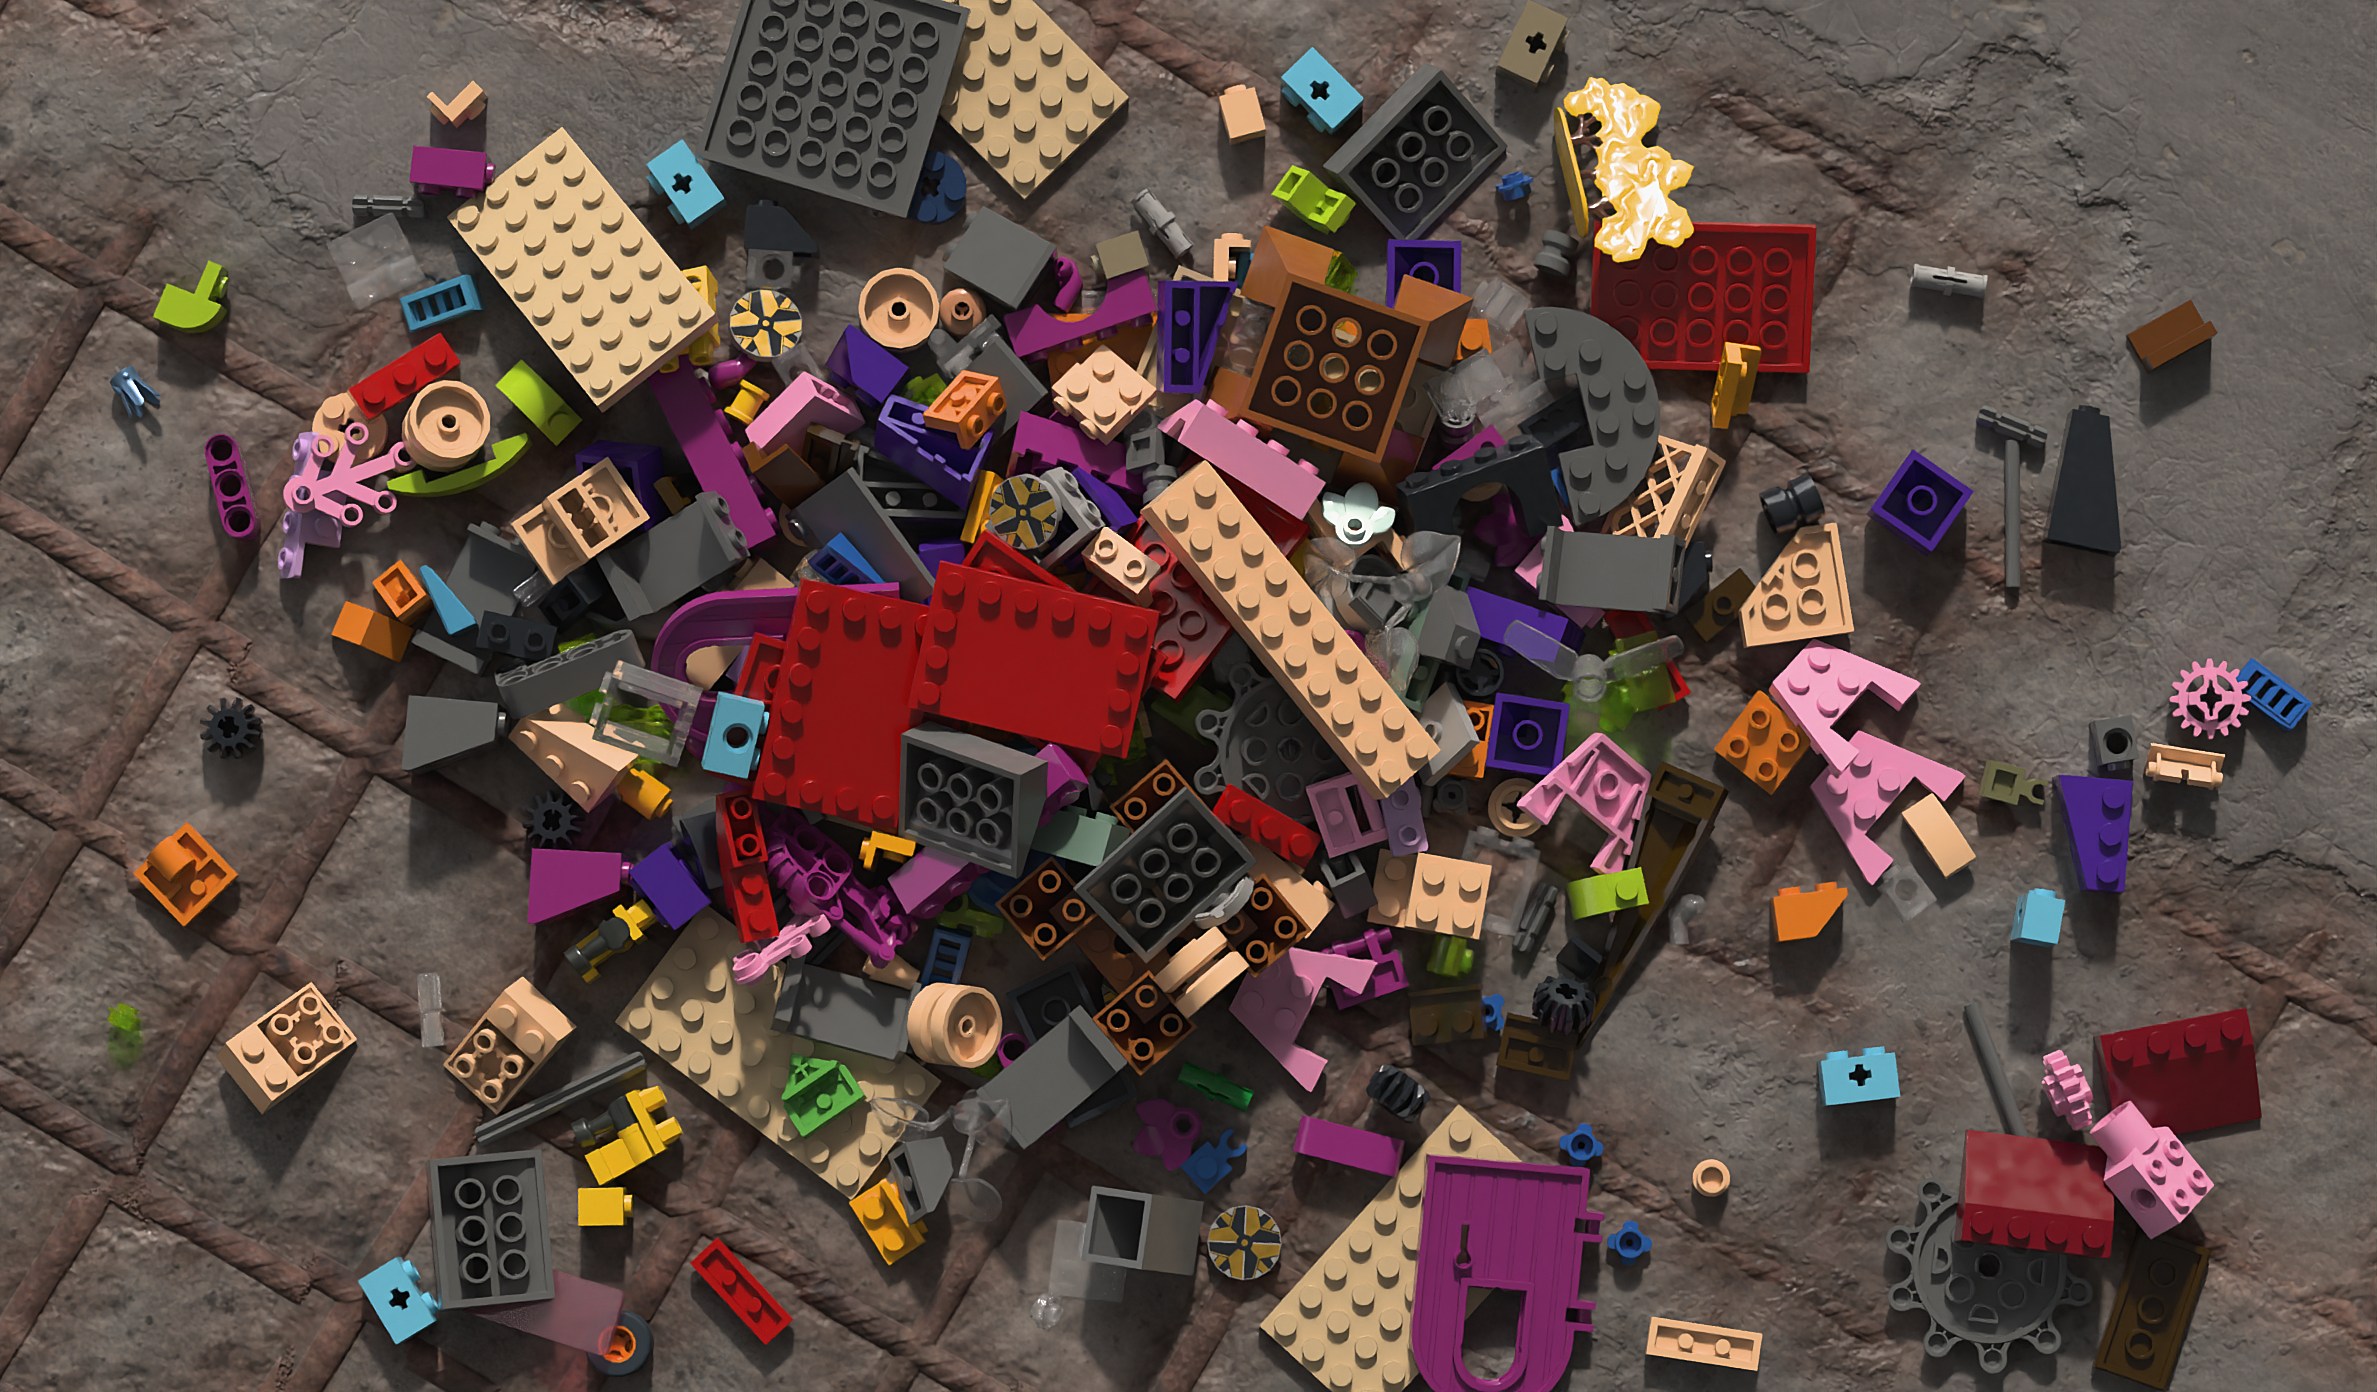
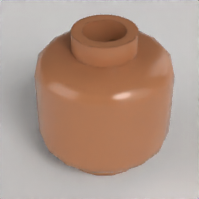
(962, 325)

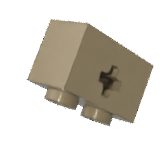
(1539, 24)
(1119, 257)

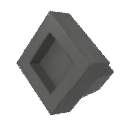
(1145, 450)

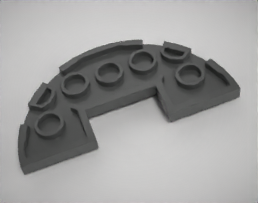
(1616, 400)

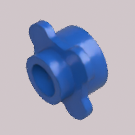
(1515, 185)
(1494, 1005)
(1584, 1135)
(1627, 1253)

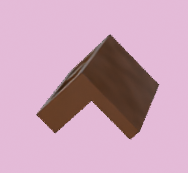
(2170, 336)
(784, 473)

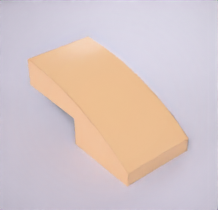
(1939, 836)

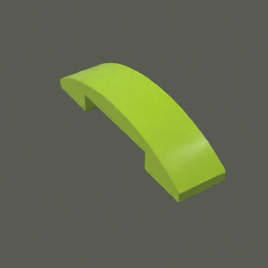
(506, 454)

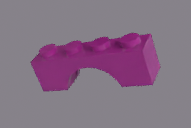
(1126, 303)

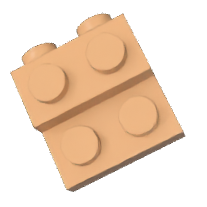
(1102, 394)

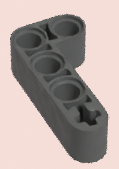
(565, 675)

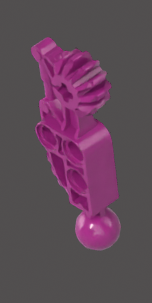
(822, 881)

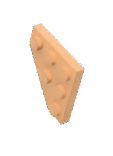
(1800, 593)

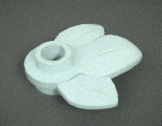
(1357, 510)

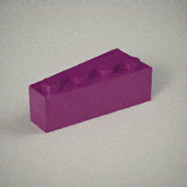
(1046, 445)

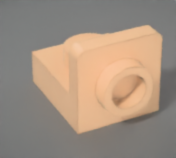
(1223, 265)

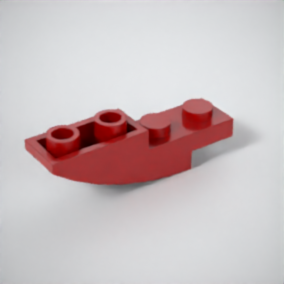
(742, 865)

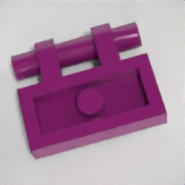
(1386, 977)

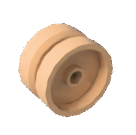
(895, 332)
(442, 447)
(1201, 972)
(954, 1025)

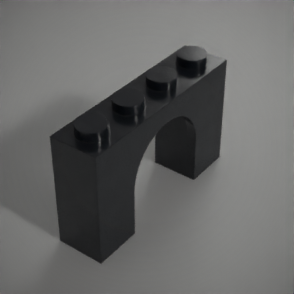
(1520, 464)

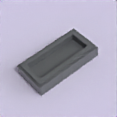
(1372, 601)

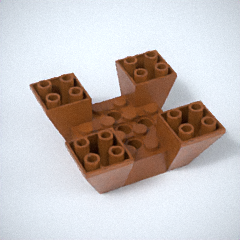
(1421, 324)
(1143, 1018)

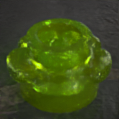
(123, 1017)
(989, 1069)

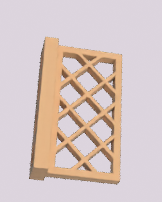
(1688, 502)

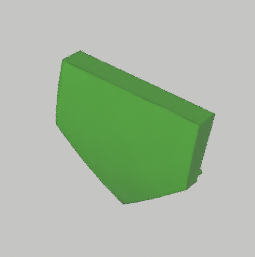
(818, 1093)

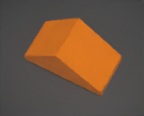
(403, 593)
(372, 631)

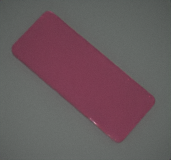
(579, 1316)

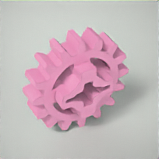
(2192, 699)
(2067, 1090)

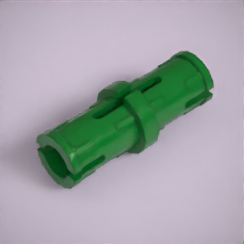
(1215, 1086)

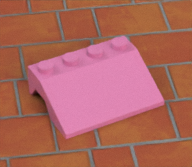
(1244, 456)

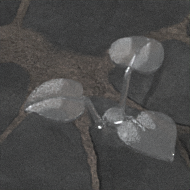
(1430, 564)
(981, 1119)

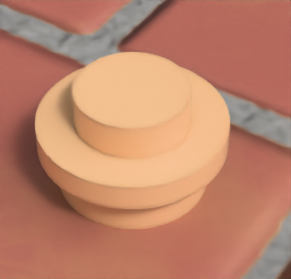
(1711, 1178)

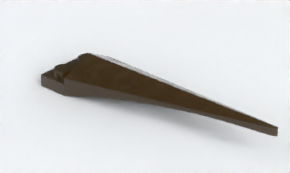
(1669, 837)

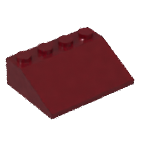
(2184, 1071)
(2034, 1195)

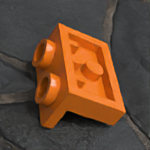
(967, 407)

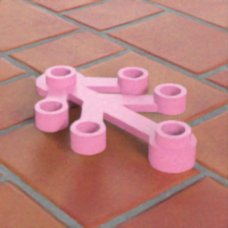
(344, 479)
(751, 966)

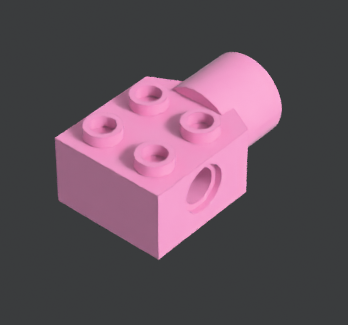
(2149, 1170)

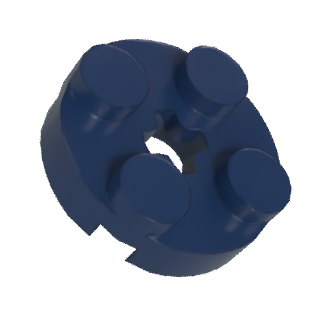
(951, 190)

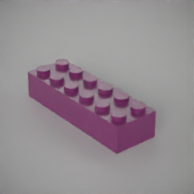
(711, 455)

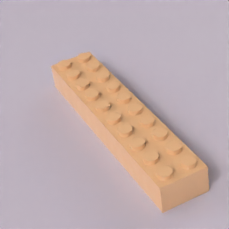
(1290, 630)

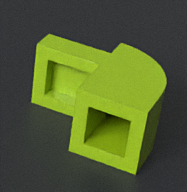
(1313, 200)
(194, 311)
(538, 402)
(1606, 893)

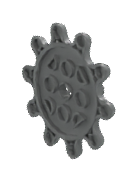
(1250, 742)
(1976, 1307)

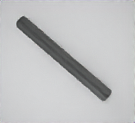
(560, 1098)

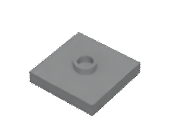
(1450, 728)

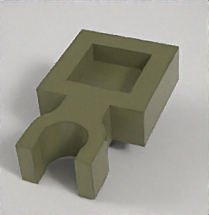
(2006, 783)

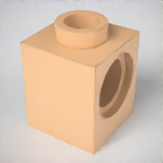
(1241, 114)

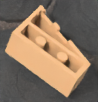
(566, 752)

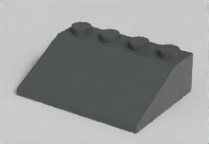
(1415, 154)
(852, 509)
(970, 796)
(1166, 874)
(490, 1230)

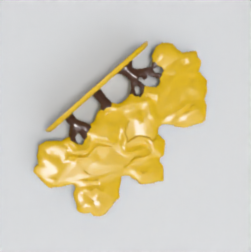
(1628, 174)

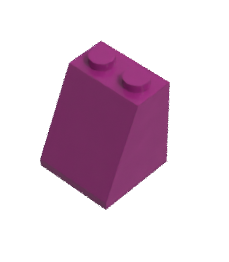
(573, 882)

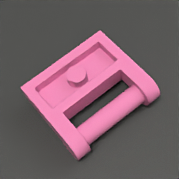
(1337, 816)

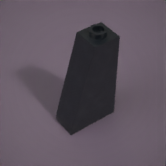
(2084, 488)

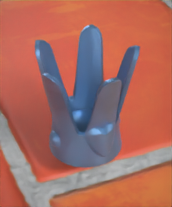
(128, 385)

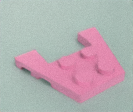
(1824, 685)
(1604, 787)
(1869, 788)
(1282, 997)

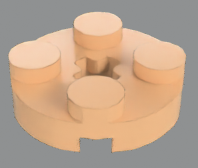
(335, 413)

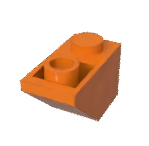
(1473, 764)
(1804, 914)

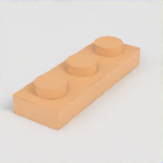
(1703, 1343)

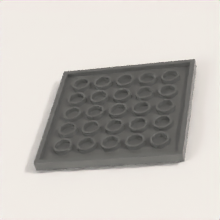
(835, 95)

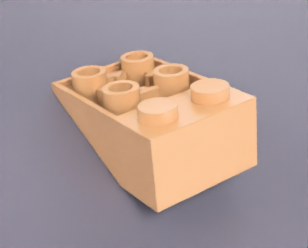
(509, 1044)
(285, 1047)

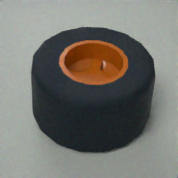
(626, 1357)

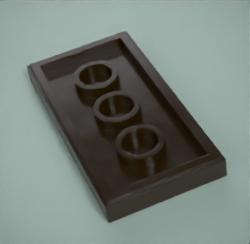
(2151, 1309)

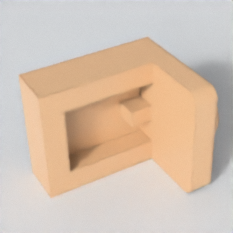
(465, 105)

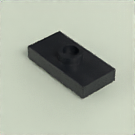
(1556, 421)

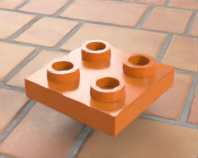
(1764, 743)
(185, 874)

